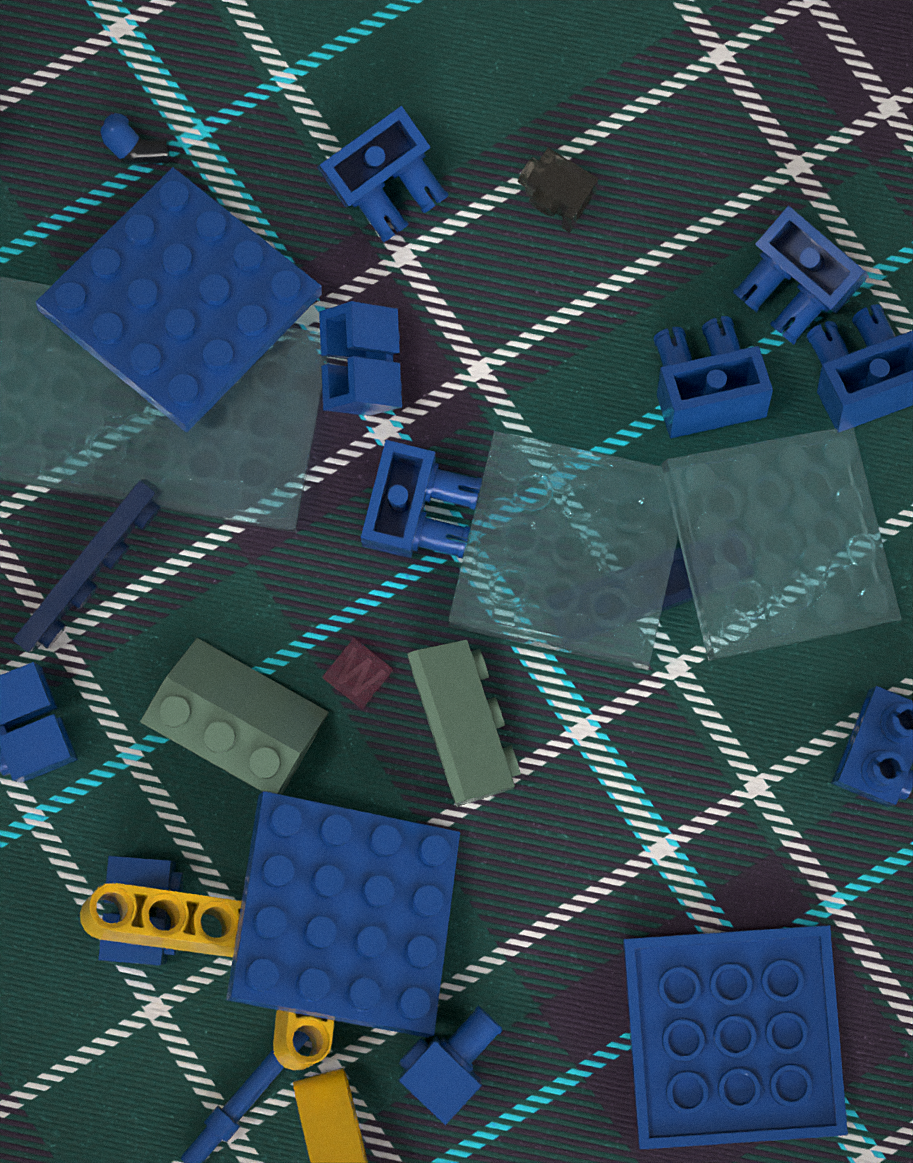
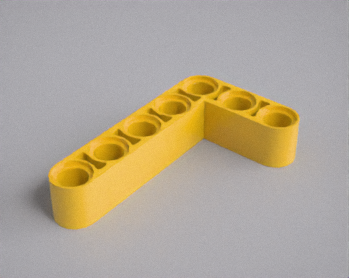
(188, 935)
(329, 1118)

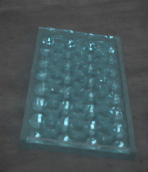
(92, 435)

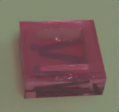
(358, 673)

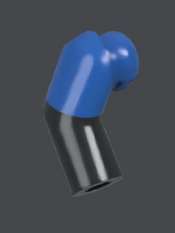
(129, 146)

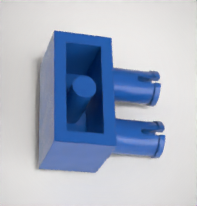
(384, 150)
(800, 251)
(868, 381)
(713, 389)
(396, 507)
(879, 749)
(442, 1070)

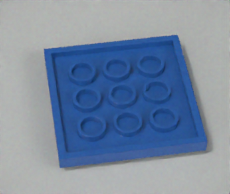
(179, 299)
(344, 915)
(734, 1037)

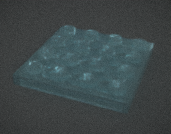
(780, 542)
(567, 552)

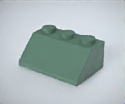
(235, 717)
(463, 721)

